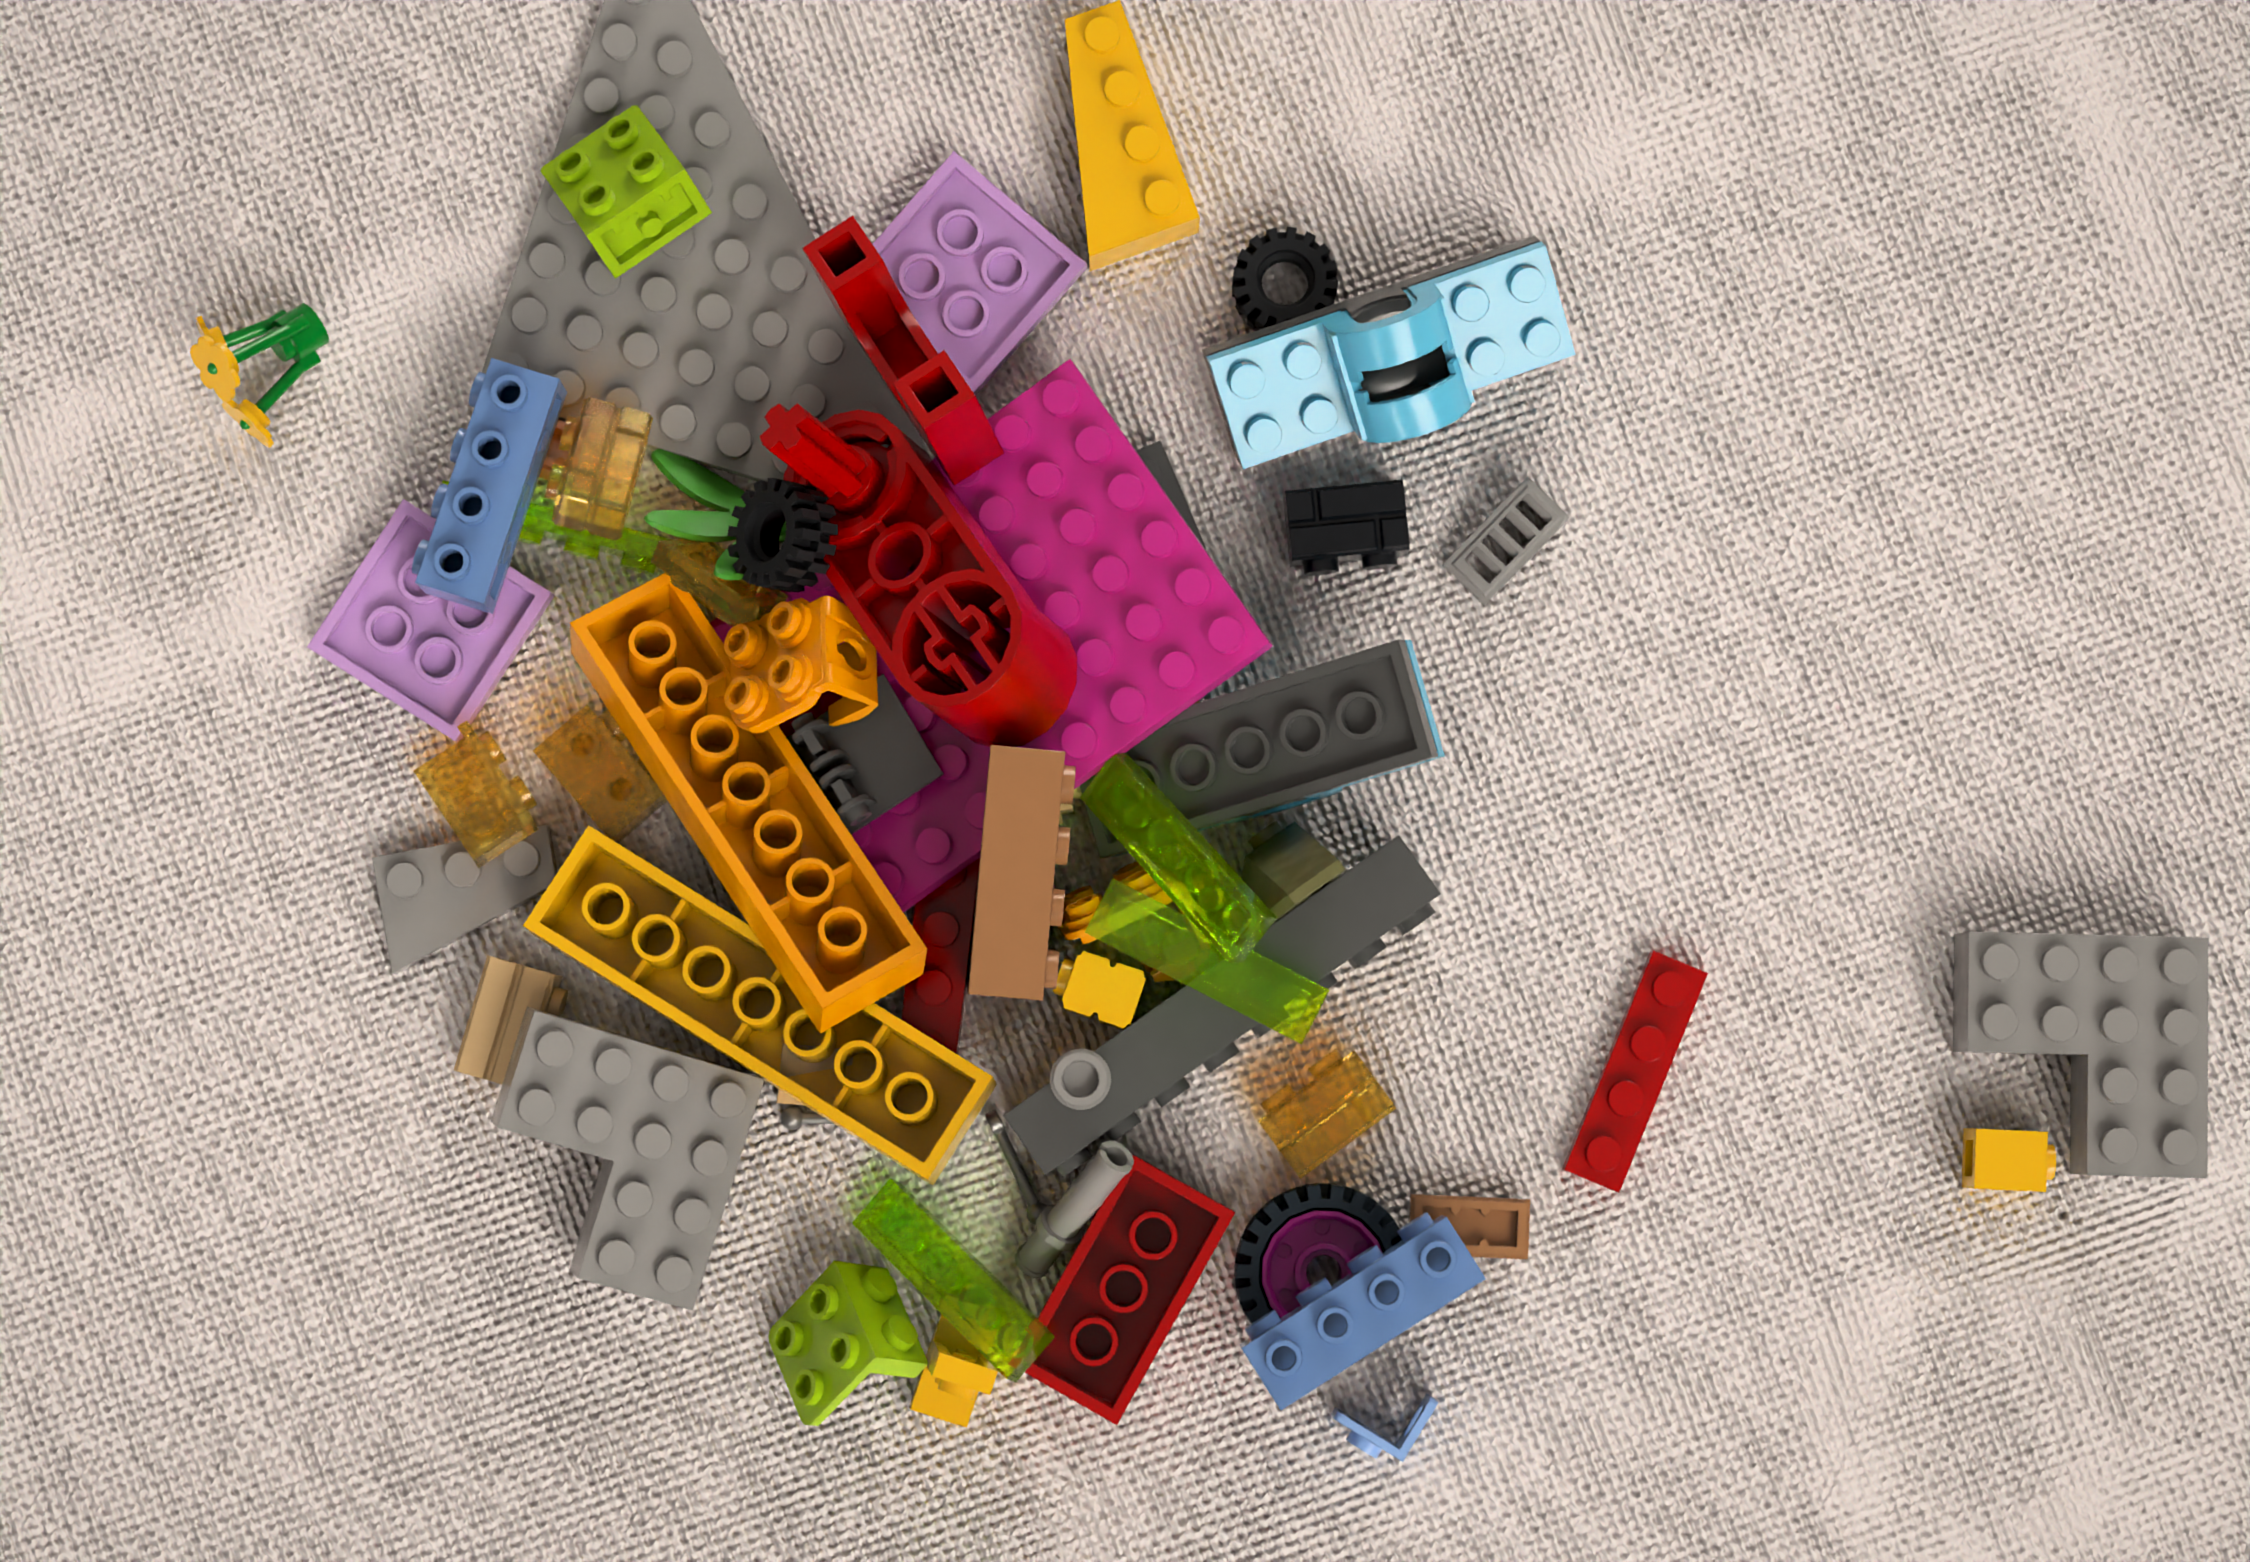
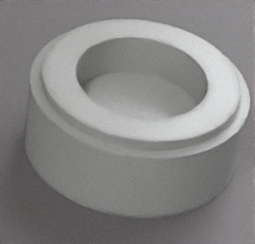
(1080, 1079)

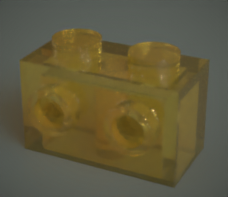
(601, 772)

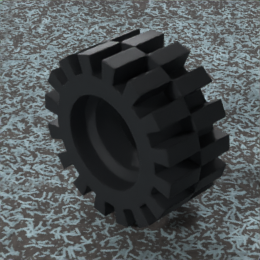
(1279, 248)
(804, 541)

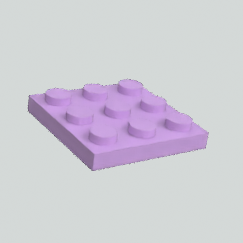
(974, 268)
(420, 648)

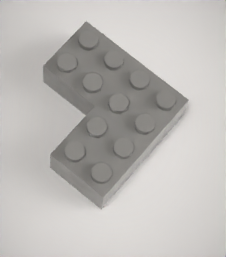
(2128, 1018)
(666, 1139)

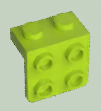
(842, 1333)

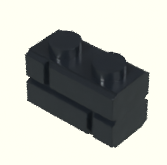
(1346, 526)

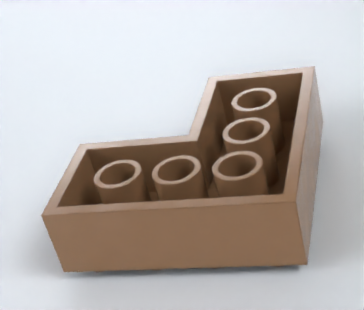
(1017, 873)

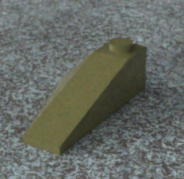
(1288, 867)

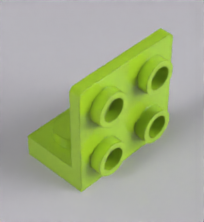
(626, 190)

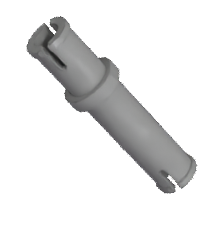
(1062, 1224)

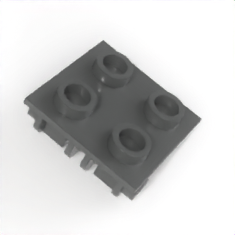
(867, 762)

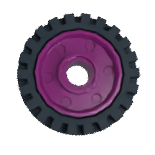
(1297, 1229)

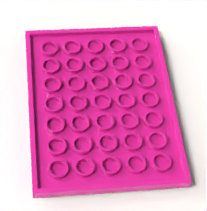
(1109, 568)

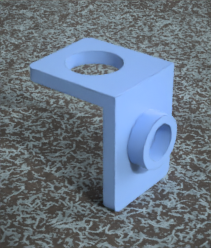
(1373, 1443)

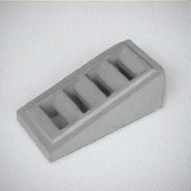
(1541, 505)

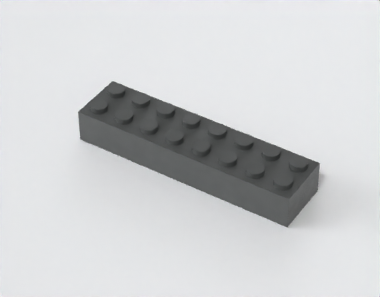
(1194, 1030)

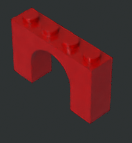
(917, 376)

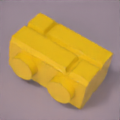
(1096, 988)

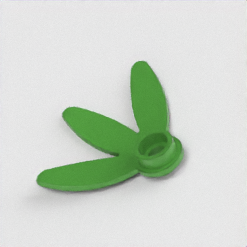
(700, 525)

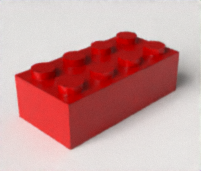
(1126, 1287)

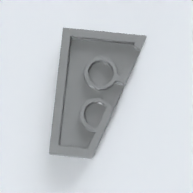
(440, 893)

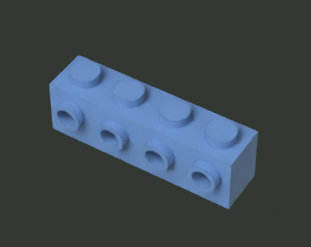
(490, 485)
(1361, 1310)

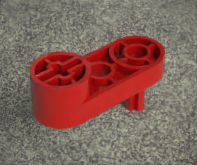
(951, 614)

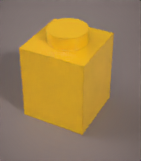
(2007, 1160)

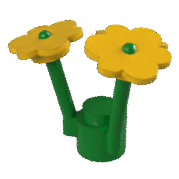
(290, 336)

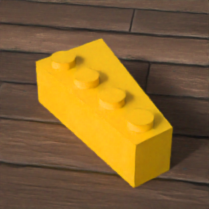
(1126, 158)

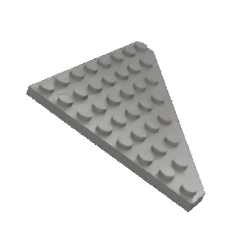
(718, 315)

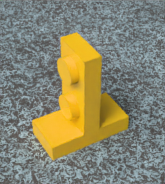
(952, 1377)

